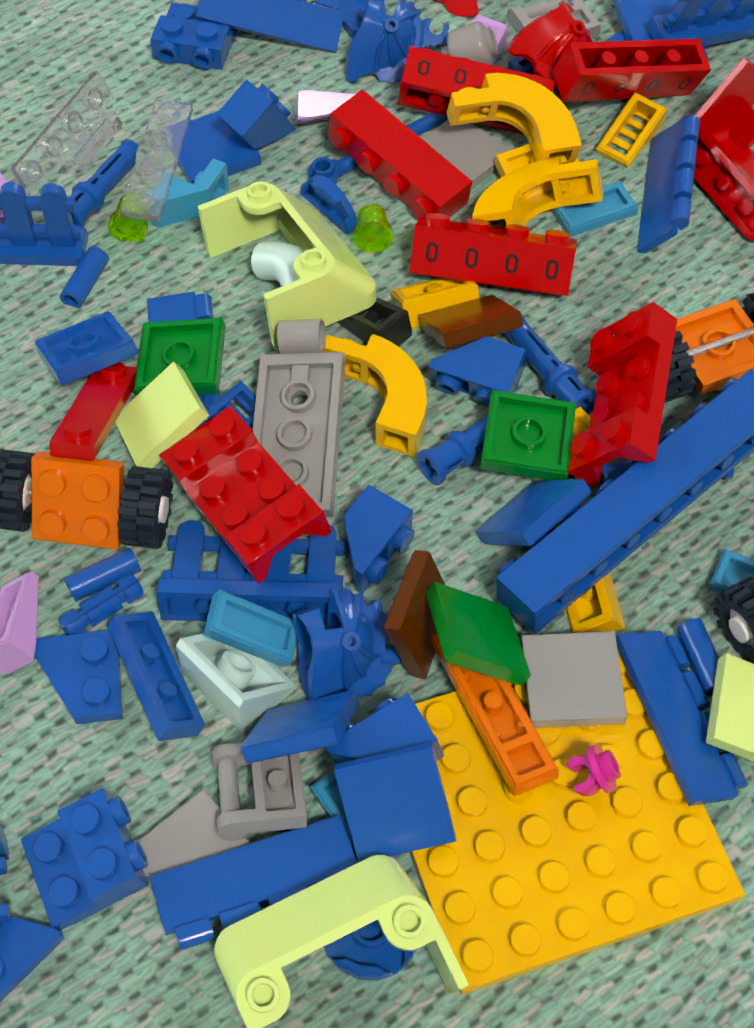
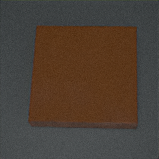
(470, 321)
(410, 617)

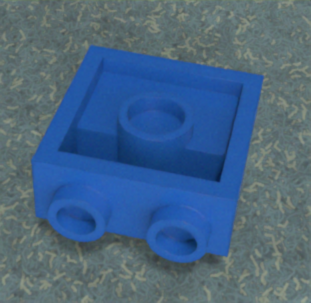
(191, 41)
(85, 859)

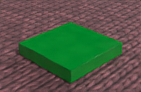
(191, 344)
(528, 436)
(477, 634)

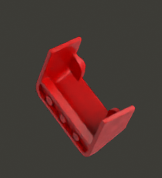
(723, 147)

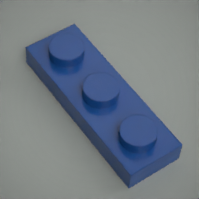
(156, 676)

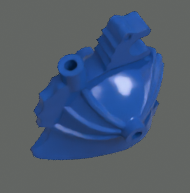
(384, 41)
(348, 650)

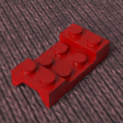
(630, 392)
(243, 491)

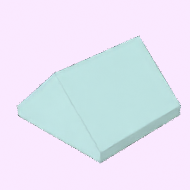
(233, 679)

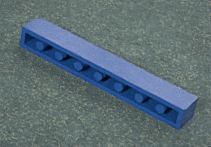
(630, 508)

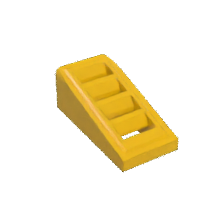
(638, 107)

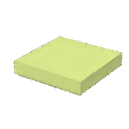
(160, 416)
(733, 707)

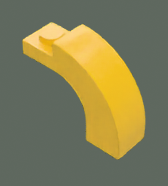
(523, 105)
(537, 189)
(397, 381)

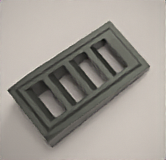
(393, 323)

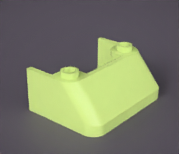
(329, 275)
(371, 890)

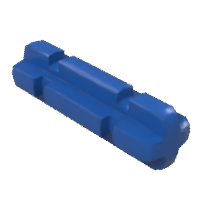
(101, 605)

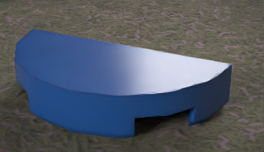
(330, 202)

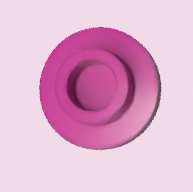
(602, 771)

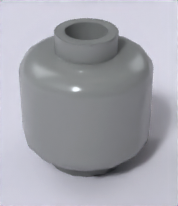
(473, 43)

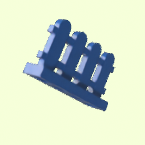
(712, 23)
(51, 243)
(188, 591)

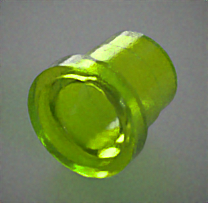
(127, 228)
(372, 229)

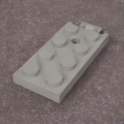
(305, 435)

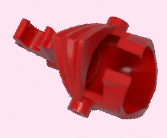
(547, 39)

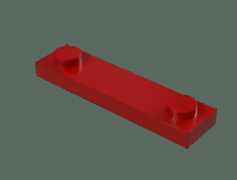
(93, 413)

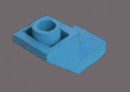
(185, 196)

